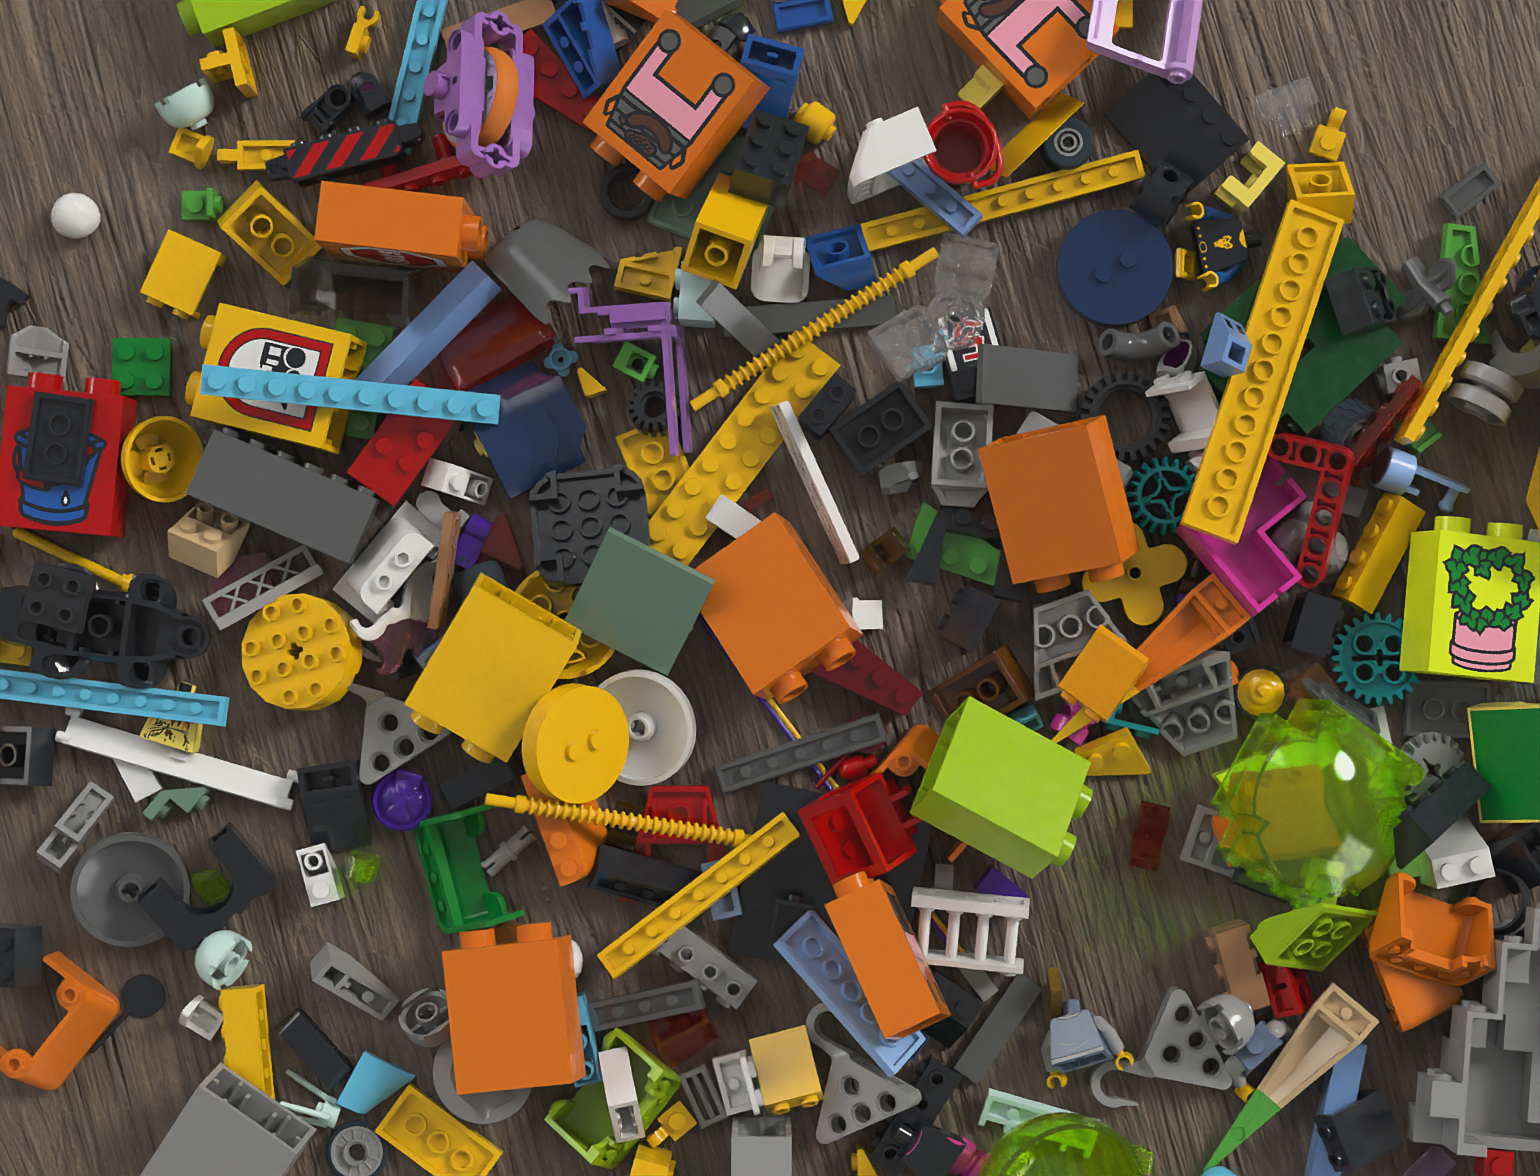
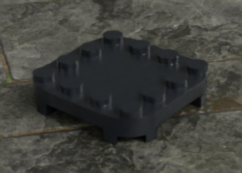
(574, 515)

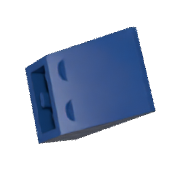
(777, 67)

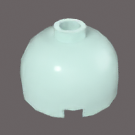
(188, 106)
(221, 958)

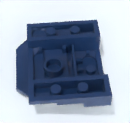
(535, 428)

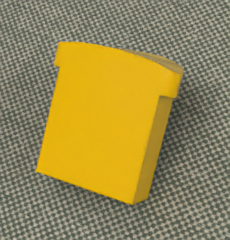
(192, 147)

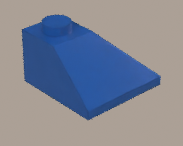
(842, 257)

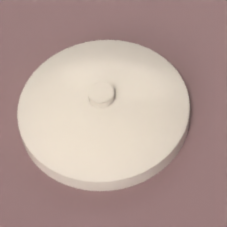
(658, 725)

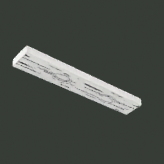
(814, 482)

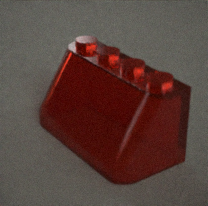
(495, 344)

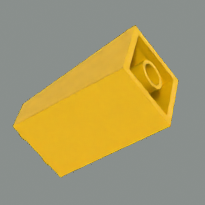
(724, 235)

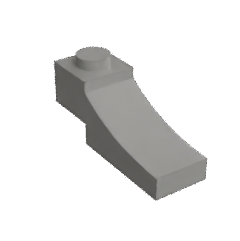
(74, 827)

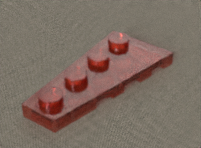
(1383, 427)

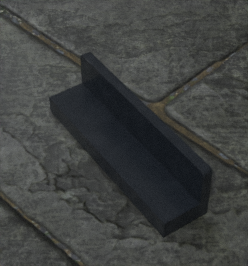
(638, 876)

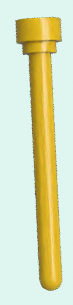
(121, 581)

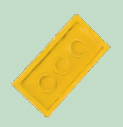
(436, 1137)

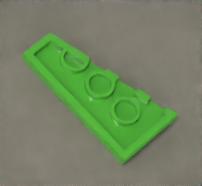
(1460, 245)
(960, 553)

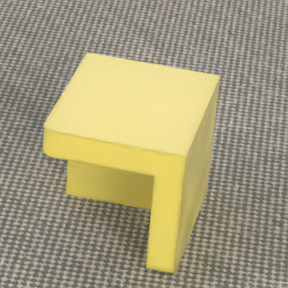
(981, 88)

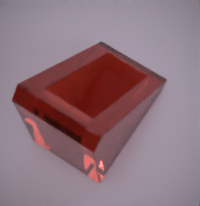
(502, 543)

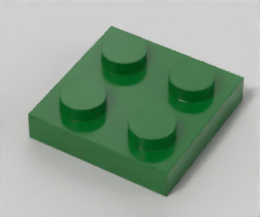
(143, 366)

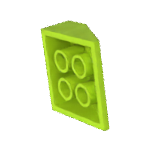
(1310, 935)

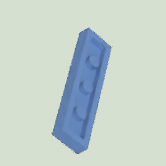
(937, 197)

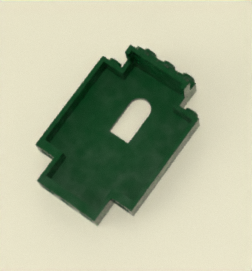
(1335, 361)

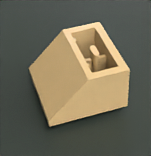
(207, 538)

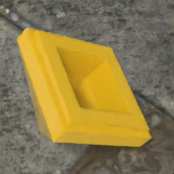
(1184, 264)

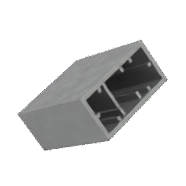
(230, 1132)
(761, 1146)

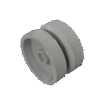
(1485, 393)

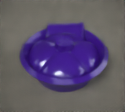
(401, 800)

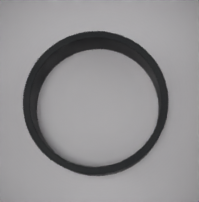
(1519, 919)

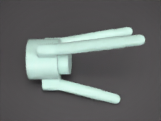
(325, 1113)

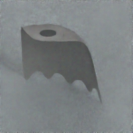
(540, 263)

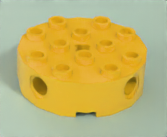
(297, 678)

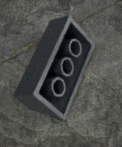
(1437, 811)

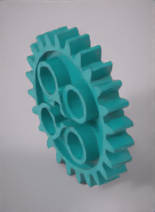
(1378, 684)

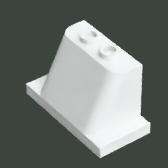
(389, 562)

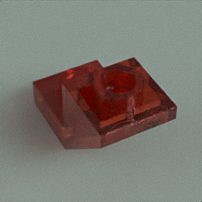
(1148, 835)

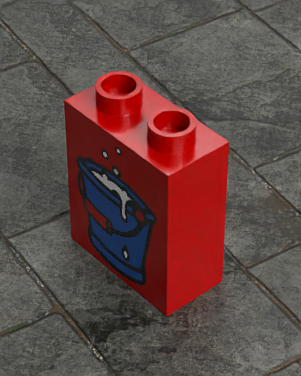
(40, 505)

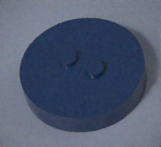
(1114, 268)

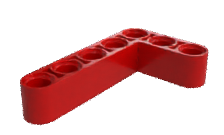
(1322, 499)

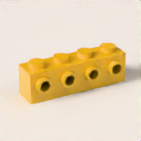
(1378, 552)
(247, 1035)

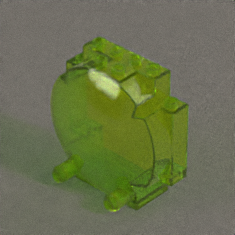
(1314, 803)

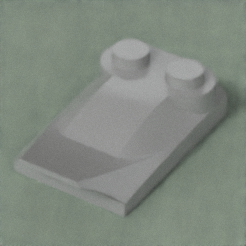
(956, 463)

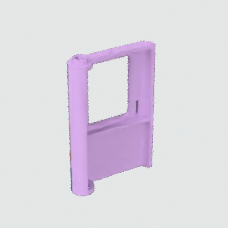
(1178, 40)

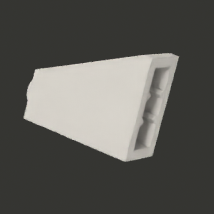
(621, 1094)

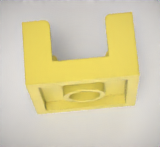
(1263, 166)

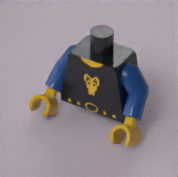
(1219, 244)

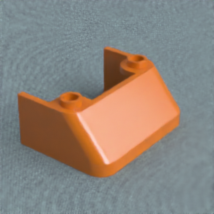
(907, 755)
(89, 1015)

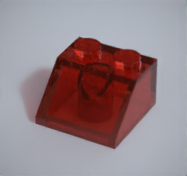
(684, 1035)

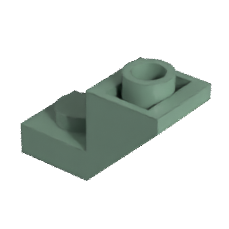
(187, 798)

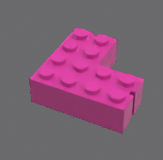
(1254, 566)

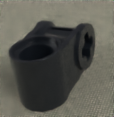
(327, 111)

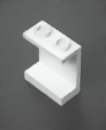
(1191, 405)

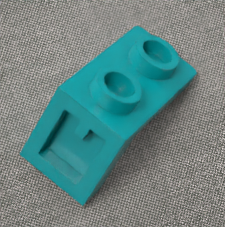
(1139, 730)

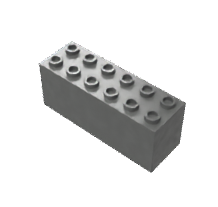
(284, 495)

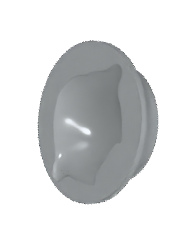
(473, 1107)

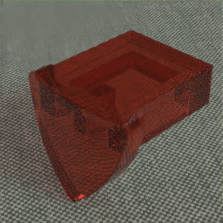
(816, 173)

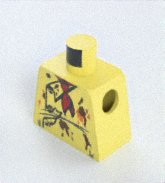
(174, 733)

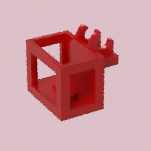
(861, 827)

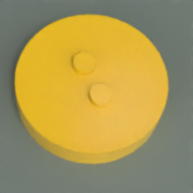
(575, 743)

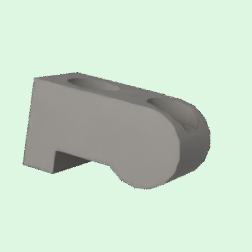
(433, 508)

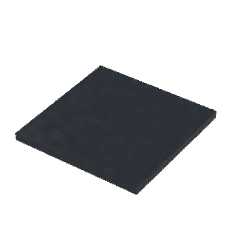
(802, 872)

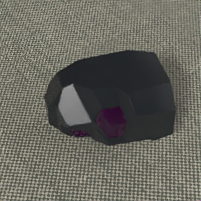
(369, 94)

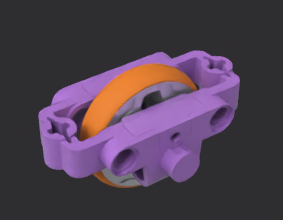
(485, 94)

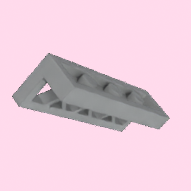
(266, 597)

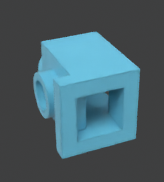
(929, 379)

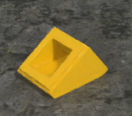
(590, 386)

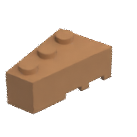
(1237, 962)

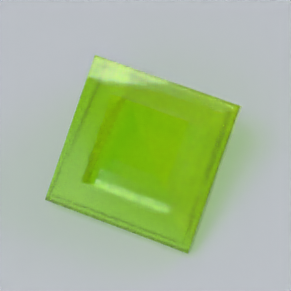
(210, 884)

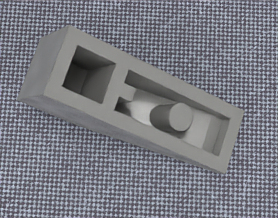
(352, 981)

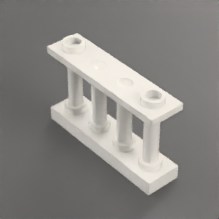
(984, 907)

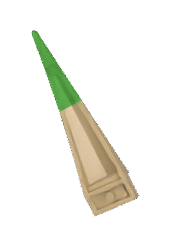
(1321, 1039)

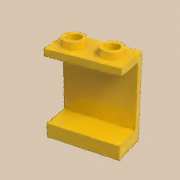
(181, 274)
(786, 1070)

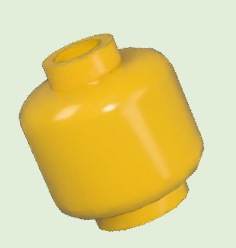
(819, 120)

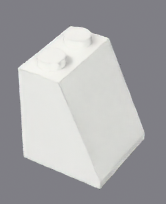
(1456, 857)

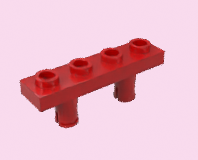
(431, 174)

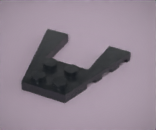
(972, 522)

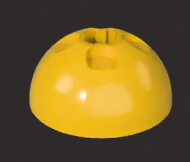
(174, 457)

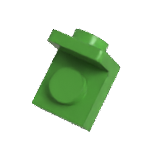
(201, 205)

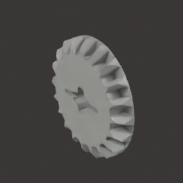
(1436, 750)

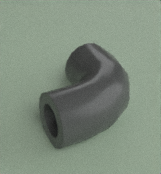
(1139, 346)

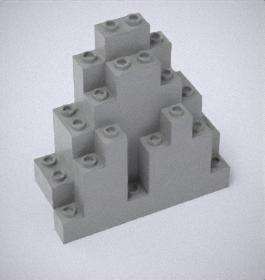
(1490, 1061)

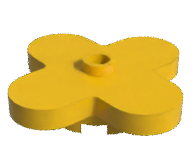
(1141, 596)

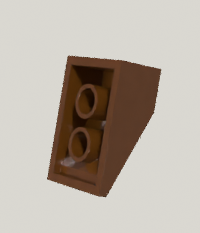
(992, 680)

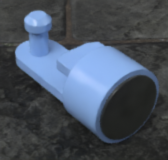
(1395, 471)

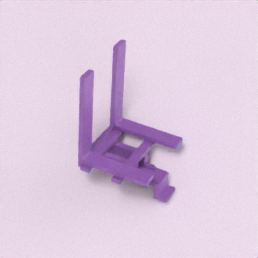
(658, 319)

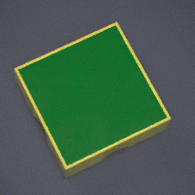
(1508, 758)

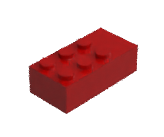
(398, 452)

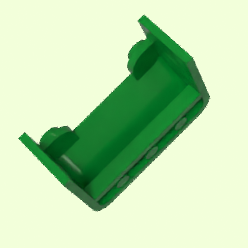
(456, 872)

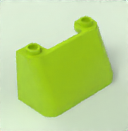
(586, 1118)

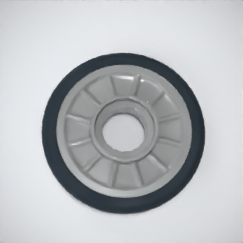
(360, 1133)

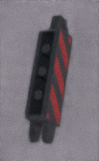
(345, 153)

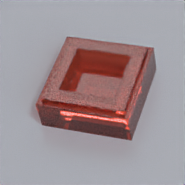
(759, 500)

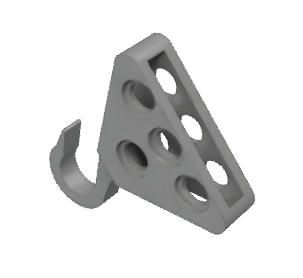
(379, 739)
(1183, 1067)
(842, 1099)

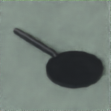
(141, 997)

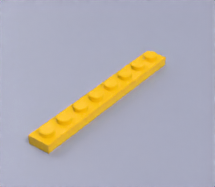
(698, 895)

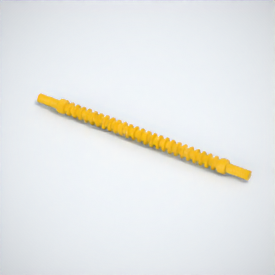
(906, 270)
(521, 804)

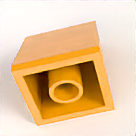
(1102, 675)

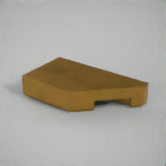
(1054, 993)

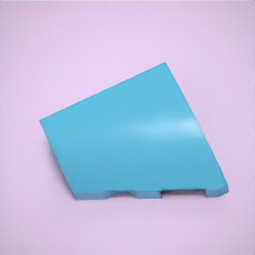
(372, 1083)

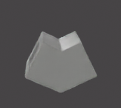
(943, 876)

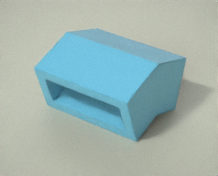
(1028, 717)

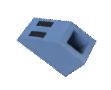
(1226, 347)

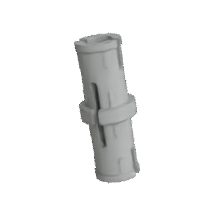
(508, 850)

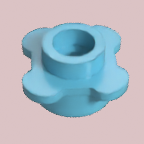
(562, 367)

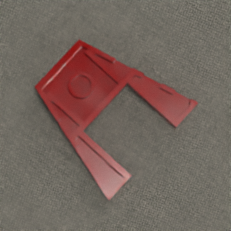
(681, 803)

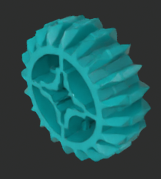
(1160, 482)

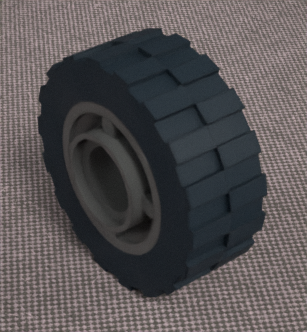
(1346, 423)

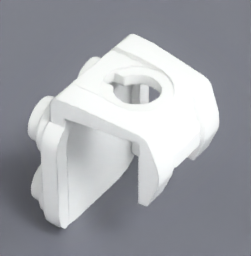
(780, 269)

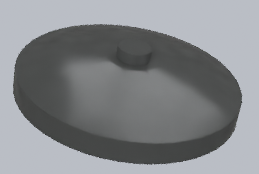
(109, 882)

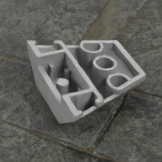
(1060, 636)
(1193, 703)

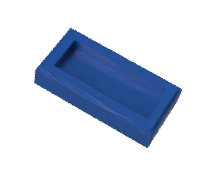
(801, 14)

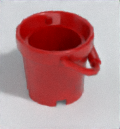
(964, 146)

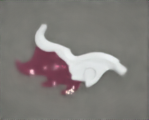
(403, 626)

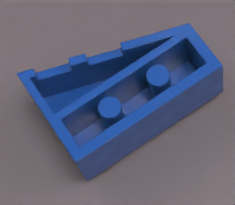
(585, 45)

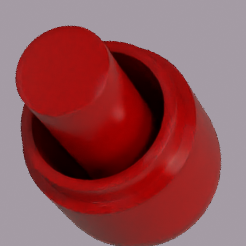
(857, 766)

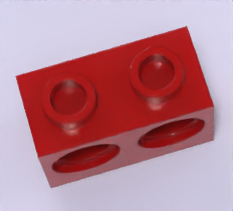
(1286, 989)

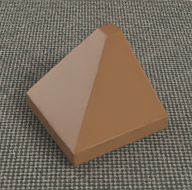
(1168, 314)

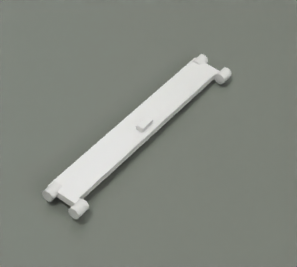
(176, 762)

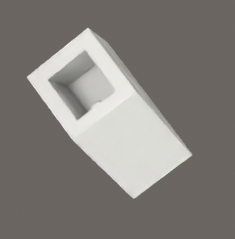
(456, 481)
(320, 875)

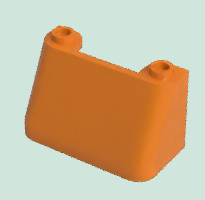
(1432, 936)
(1409, 995)

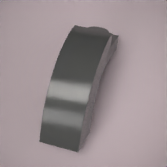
(1520, 366)

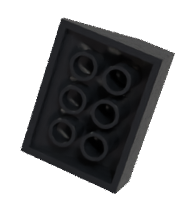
(1177, 125)

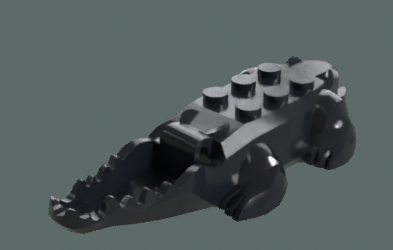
(125, 629)

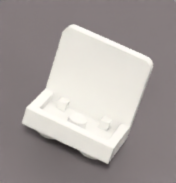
(737, 1084)

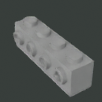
(709, 964)

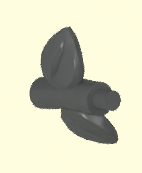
(1427, 288)

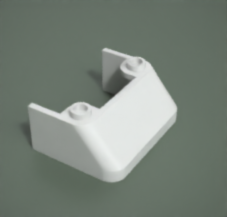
(884, 148)

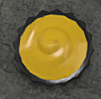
(1260, 691)

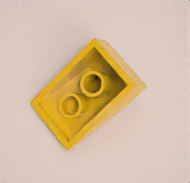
(268, 232)

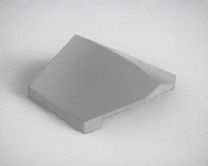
(36, 351)

